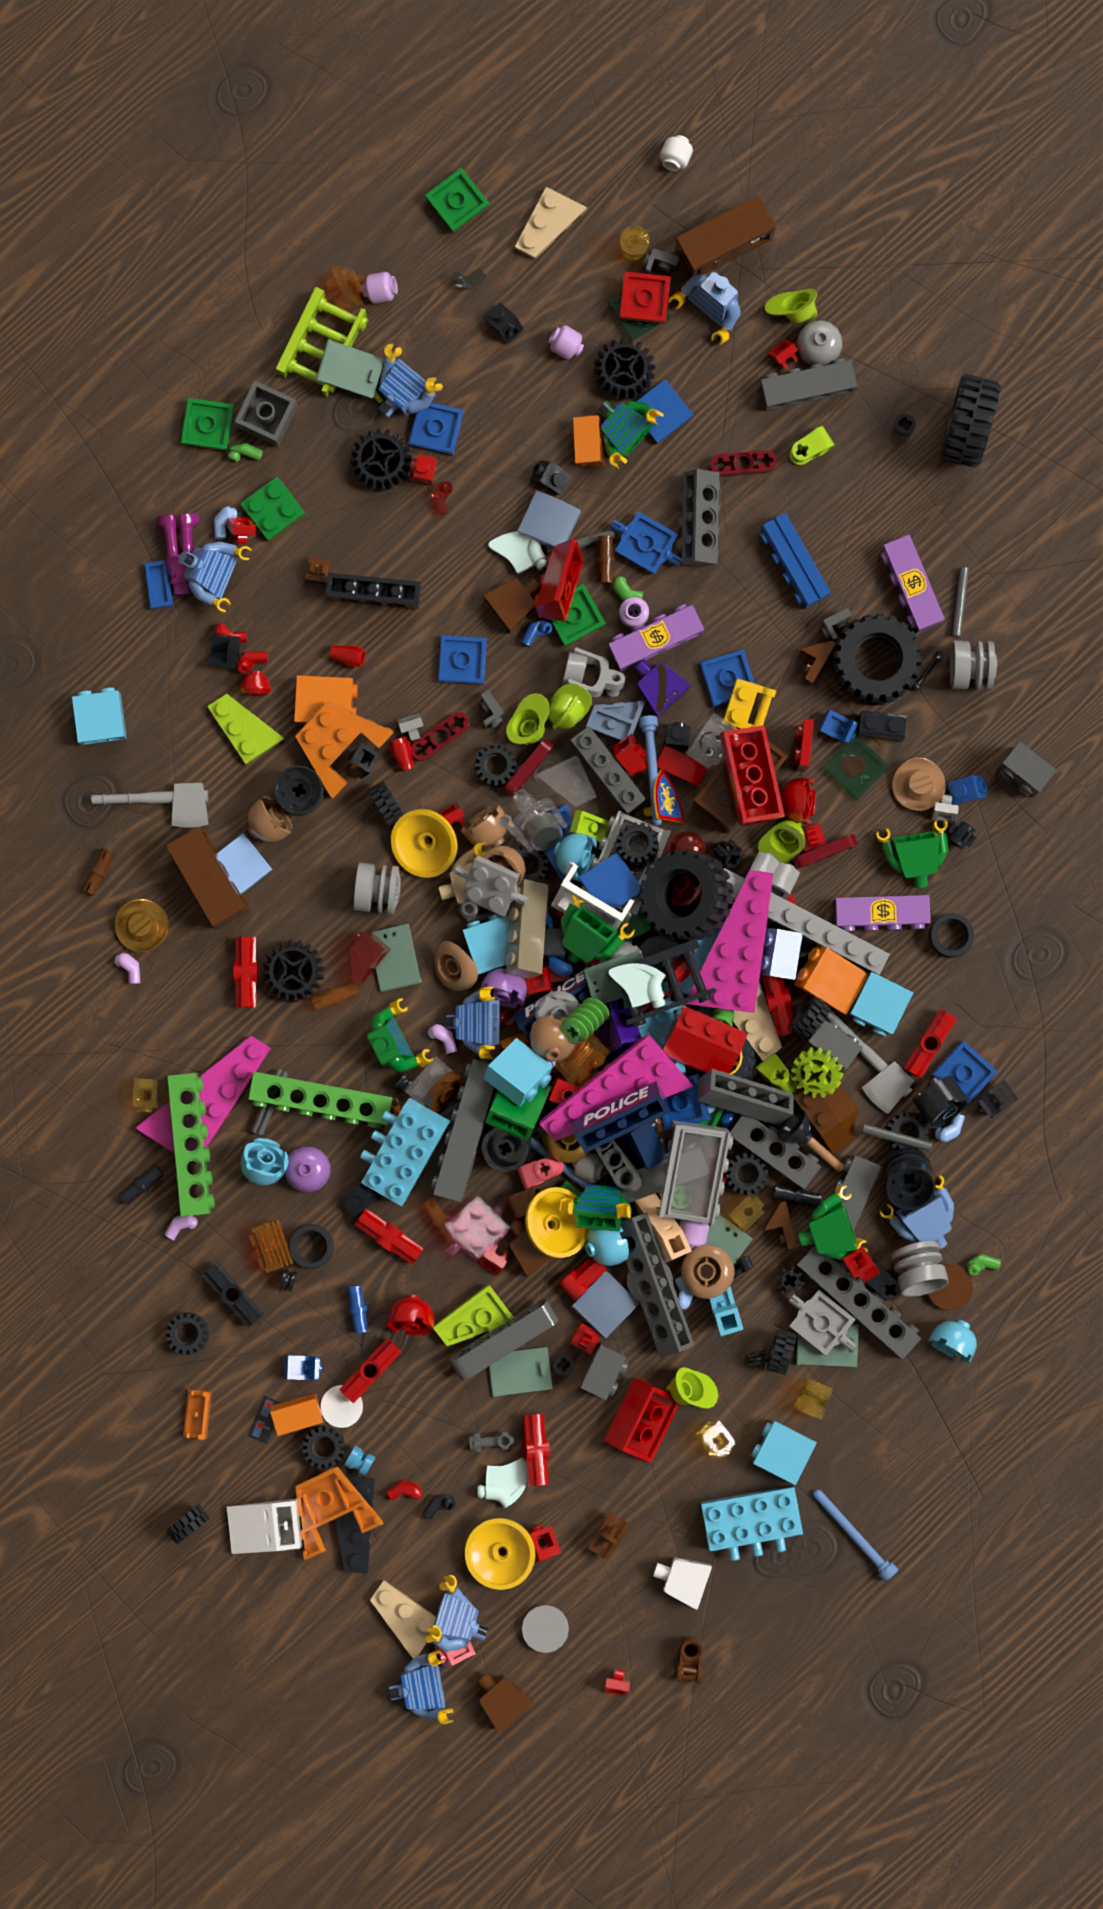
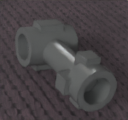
(503, 1441)

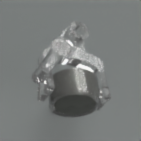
(539, 826)

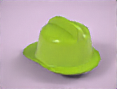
(795, 305)
(569, 706)
(529, 720)
(783, 841)
(693, 1389)

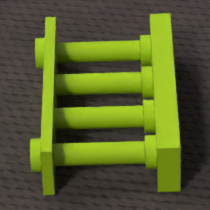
(308, 324)

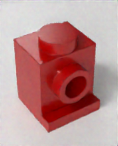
(423, 469)
(630, 755)
(559, 1088)
(861, 1264)
(550, 1542)

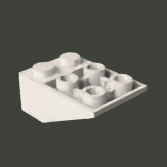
(264, 1526)

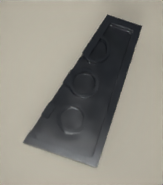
(354, 1543)

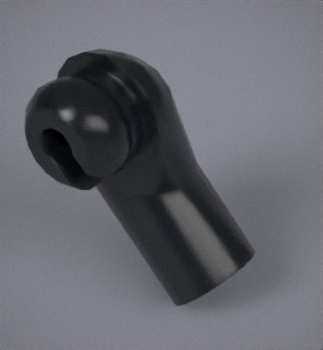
(439, 1502)

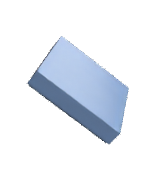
(243, 863)

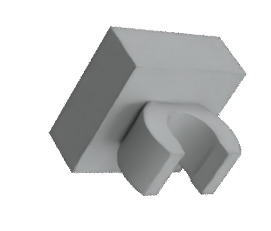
(411, 724)
(944, 810)

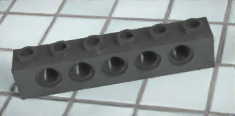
(655, 1287)
(900, 1345)

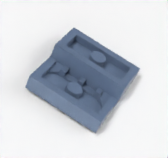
(549, 520)
(605, 1305)

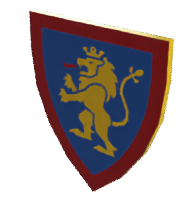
(665, 800)

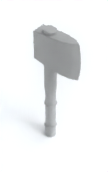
(187, 798)
(889, 1083)

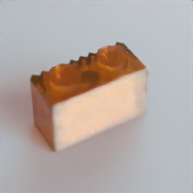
(583, 1061)
(271, 1245)

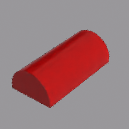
(751, 775)

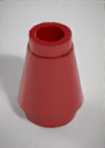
(349, 655)
(401, 752)

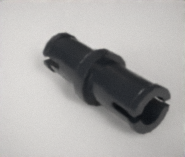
(141, 1184)
(797, 1196)

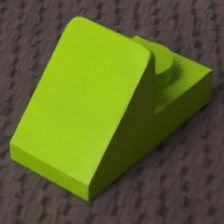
(589, 825)

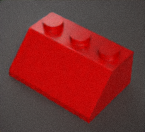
(559, 581)
(703, 1041)
(642, 1420)

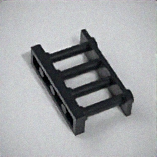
(665, 960)

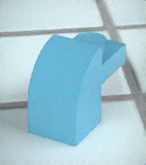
(726, 1313)

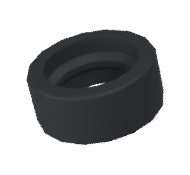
(951, 917)
(293, 1246)

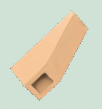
(667, 1231)

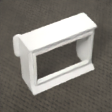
(594, 905)

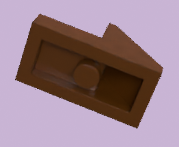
(818, 654)
(781, 1219)

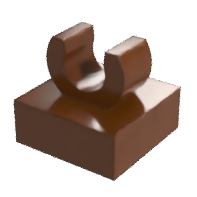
(318, 570)

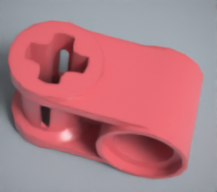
(538, 1171)

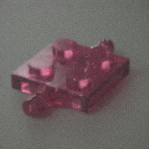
(476, 1228)

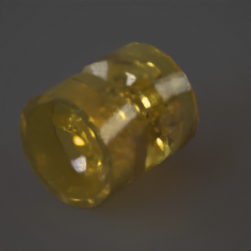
(634, 244)
(813, 1398)

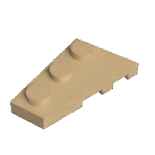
(549, 219)
(759, 1027)
(404, 1617)

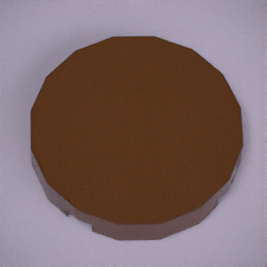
(443, 1090)
(956, 1292)

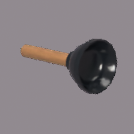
(797, 1130)

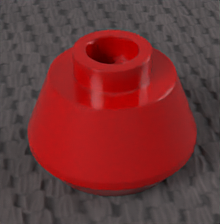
(255, 684)

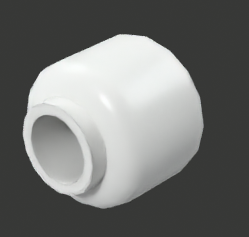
(676, 153)

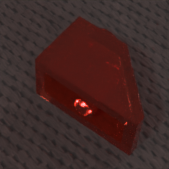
(366, 955)

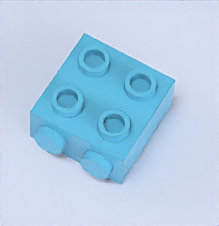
(99, 716)
(488, 942)
(880, 1004)
(518, 1073)
(783, 1451)

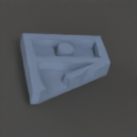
(615, 719)

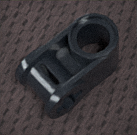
(879, 1281)

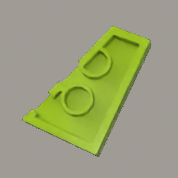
(245, 730)
(475, 1316)

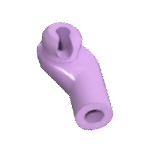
(180, 1222)

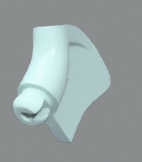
(519, 551)
(640, 983)
(504, 1482)

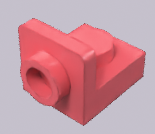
(454, 1657)

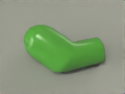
(244, 449)
(623, 590)
(981, 1262)

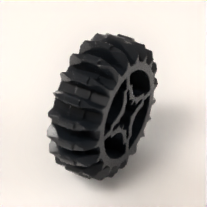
(618, 361)
(390, 455)
(280, 955)

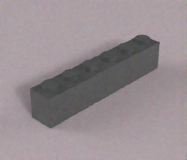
(465, 1135)

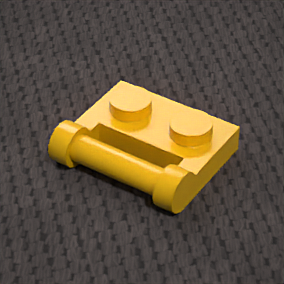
(742, 701)

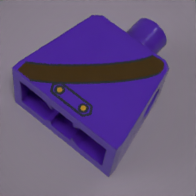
(660, 686)
(615, 1033)

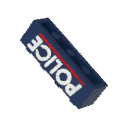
(574, 985)
(620, 1117)

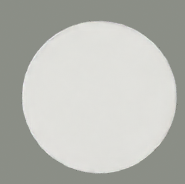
(339, 1409)

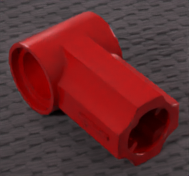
(578, 1281)

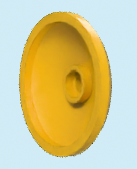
(414, 849)
(563, 1237)
(487, 1562)

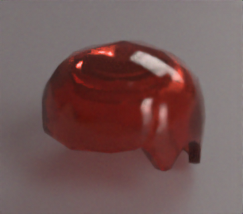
(688, 841)

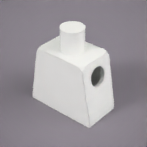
(684, 1580)

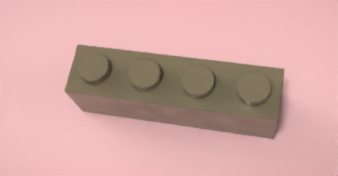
(527, 931)

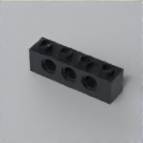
(373, 590)

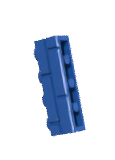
(795, 561)

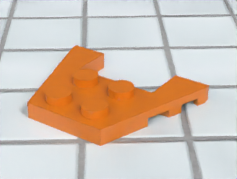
(330, 734)
(327, 1499)

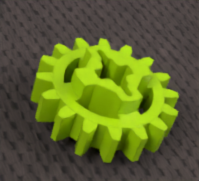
(820, 1081)

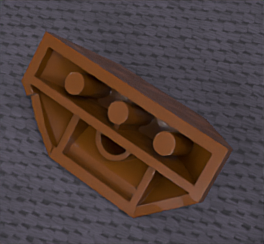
(829, 1116)

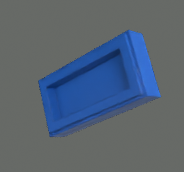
(158, 585)

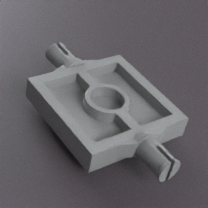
(491, 885)
(822, 1322)

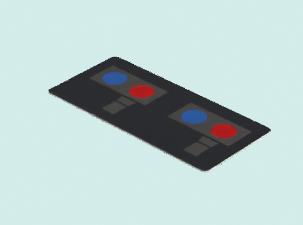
(263, 1421)

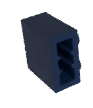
(644, 1146)

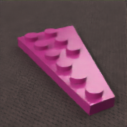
(738, 950)
(632, 1070)
(222, 1089)

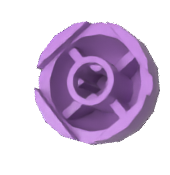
(507, 988)
(307, 1169)

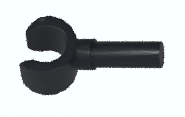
(745, 1265)

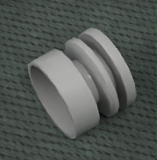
(972, 665)
(376, 888)
(919, 1268)

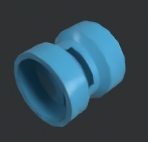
(359, 1461)

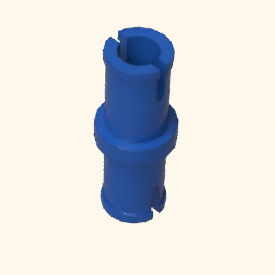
(357, 1309)

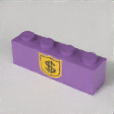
(912, 584)
(656, 637)
(882, 911)

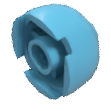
(575, 849)
(263, 1162)
(606, 1247)
(954, 1340)

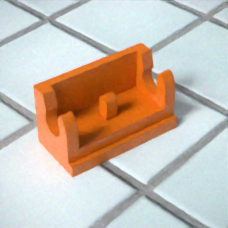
(588, 441)
(197, 1414)
(296, 1414)

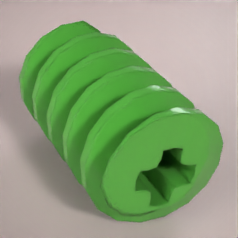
(584, 1020)

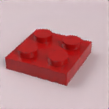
(645, 297)
(804, 737)

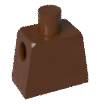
(512, 602)
(526, 1253)
(502, 1700)

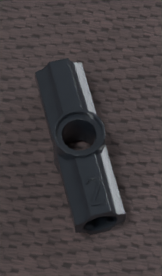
(222, 1282)

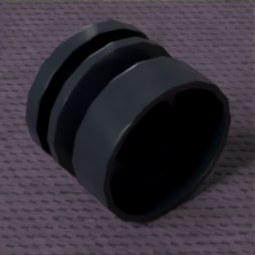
(292, 778)
(909, 1179)

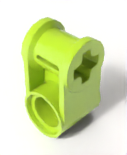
(813, 444)
(777, 1074)

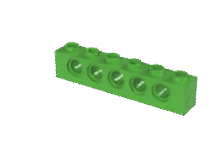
(262, 1082)
(177, 1086)

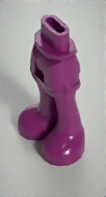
(175, 569)

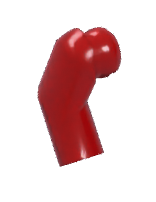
(220, 628)
(249, 659)
(407, 1488)

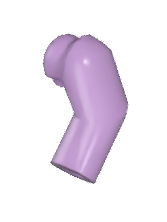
(131, 965)
(444, 1035)

